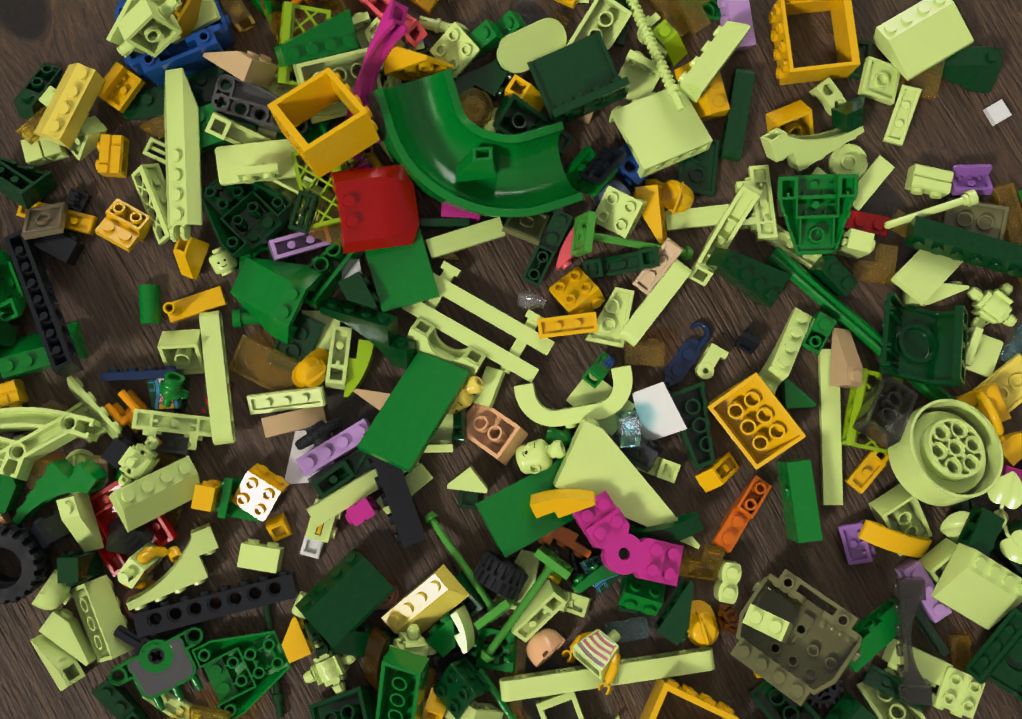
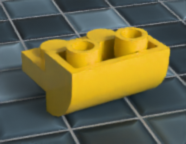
(120, 87)
(124, 225)

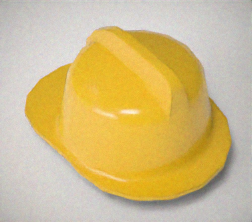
(312, 369)
(703, 625)

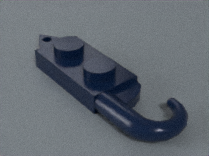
(686, 356)

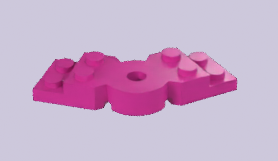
(645, 558)

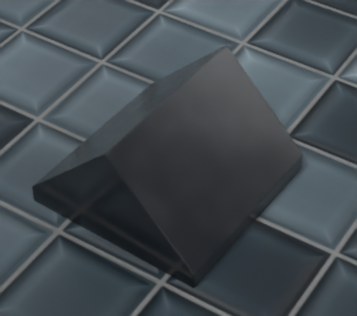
(127, 542)

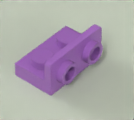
(856, 549)

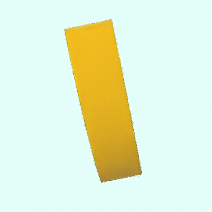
(894, 540)

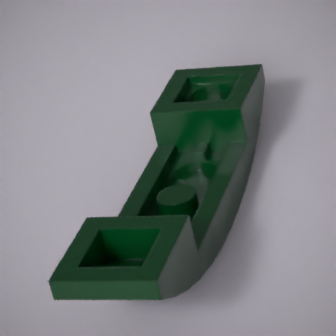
(622, 264)
(670, 532)

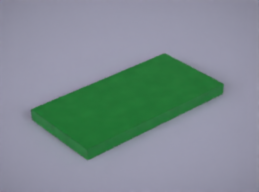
(402, 274)
(414, 411)
(510, 514)

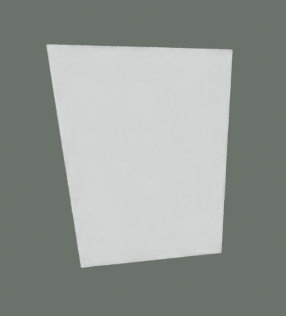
(657, 412)
(294, 474)

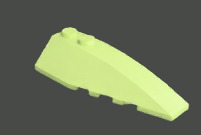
(603, 16)

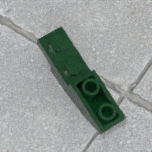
(547, 247)
(118, 701)

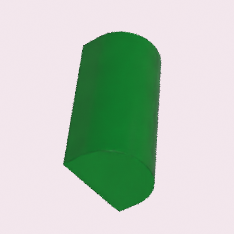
(150, 304)

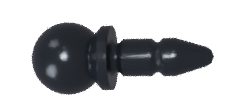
(574, 563)

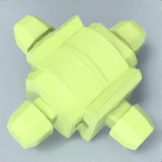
(992, 306)
(138, 461)
(413, 642)
(330, 669)

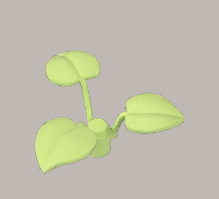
(1006, 493)

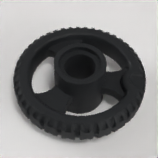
(318, 433)

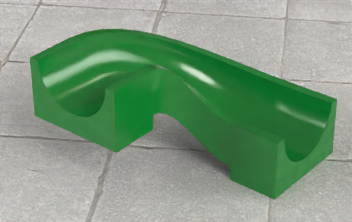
(432, 134)

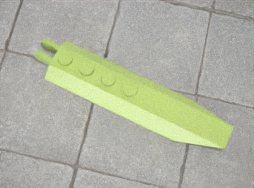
(182, 156)

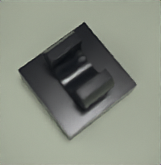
(78, 200)
(748, 341)

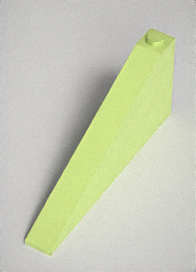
(599, 466)

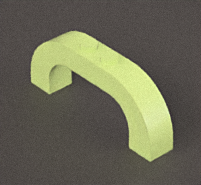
(570, 416)

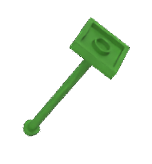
(584, 235)
(552, 564)
(494, 610)

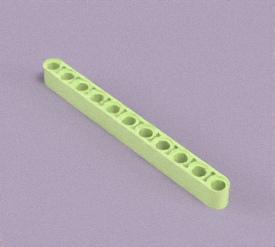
(630, 671)

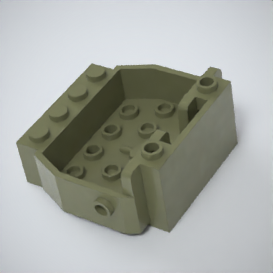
(820, 651)

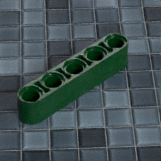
(737, 116)

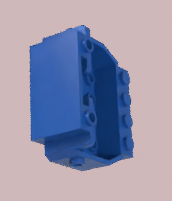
(185, 54)

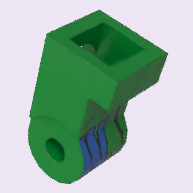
(599, 369)

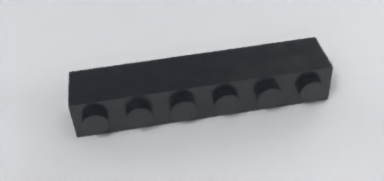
(399, 501)

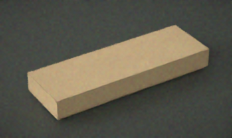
(649, 278)

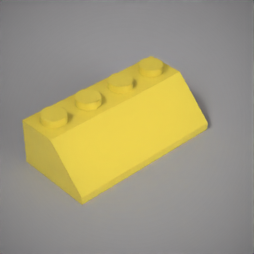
(70, 105)
(426, 602)

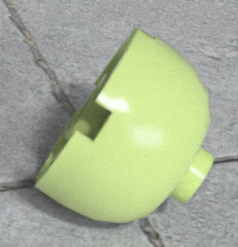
(52, 594)

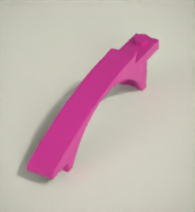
(387, 34)

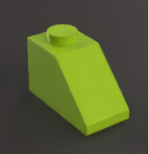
(670, 41)

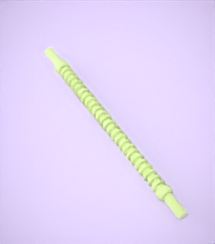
(671, 88)

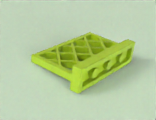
(286, 32)
(300, 176)
(854, 403)

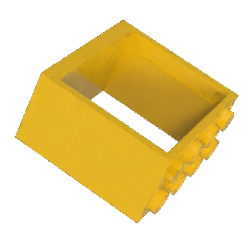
(844, 37)
(338, 143)
(686, 692)

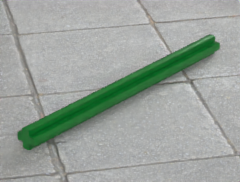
(841, 312)

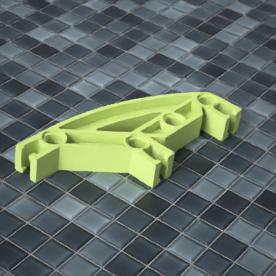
(50, 431)

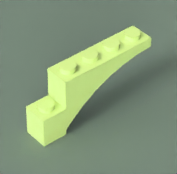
(804, 149)
(725, 231)
(786, 349)
(185, 572)

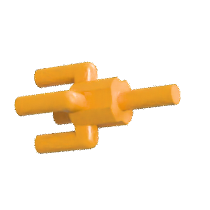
(125, 417)

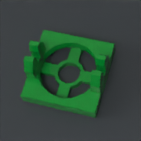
(510, 649)

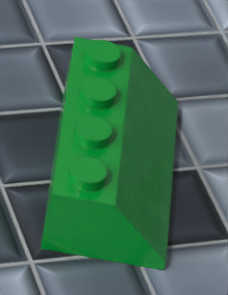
(29, 354)

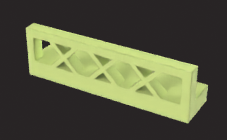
(154, 185)

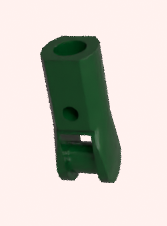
(460, 424)
(315, 638)

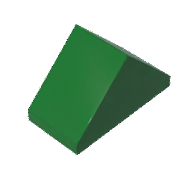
(793, 397)

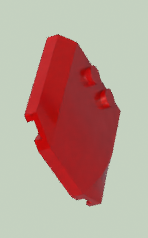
(375, 208)
(106, 514)

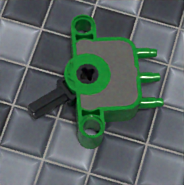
(162, 673)

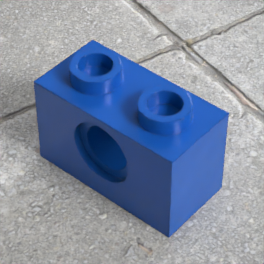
(631, 178)

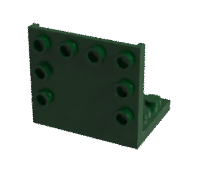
(578, 79)

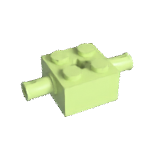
(149, 27)

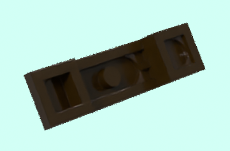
(375, 651)

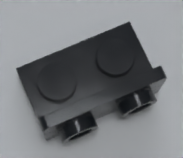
(643, 455)

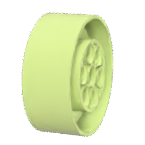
(947, 453)

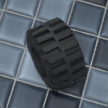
(500, 575)

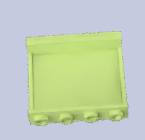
(660, 133)

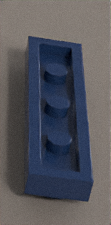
(135, 374)

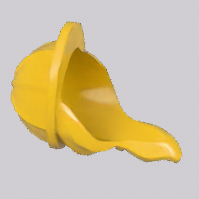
(676, 195)

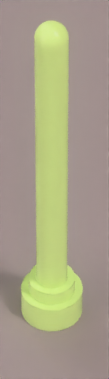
(968, 199)

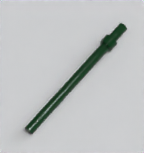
(277, 695)

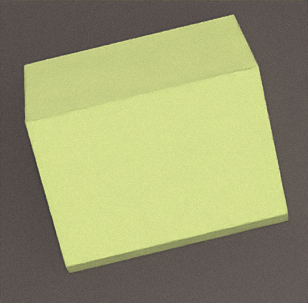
(468, 481)

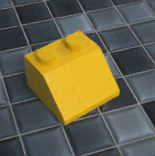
(792, 118)

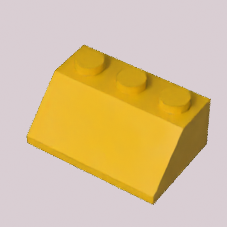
(713, 101)

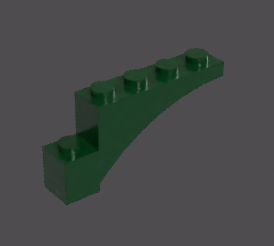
(488, 78)
(377, 327)

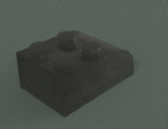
(885, 411)

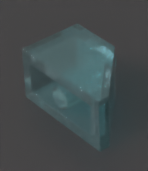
(628, 428)

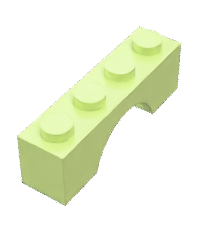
(429, 343)

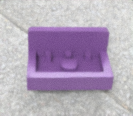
(971, 177)

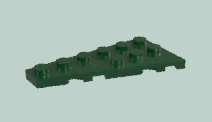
(151, 102)

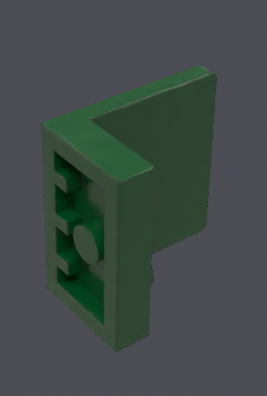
(460, 686)

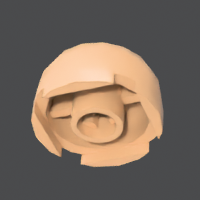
(543, 645)

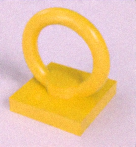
(990, 403)

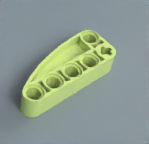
(655, 302)

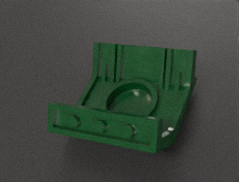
(923, 344)
(1001, 656)

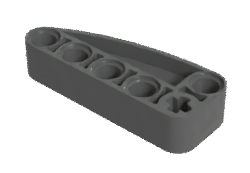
(250, 97)

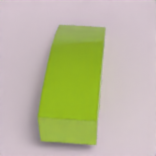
(359, 367)

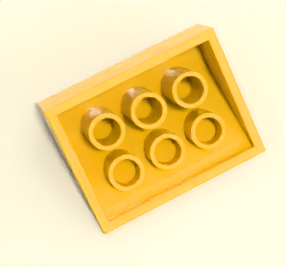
(756, 420)

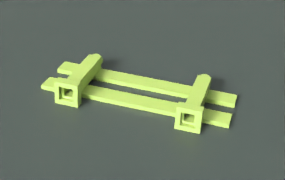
(524, 333)

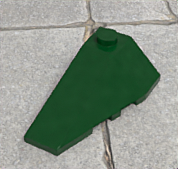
(974, 68)
(518, 116)

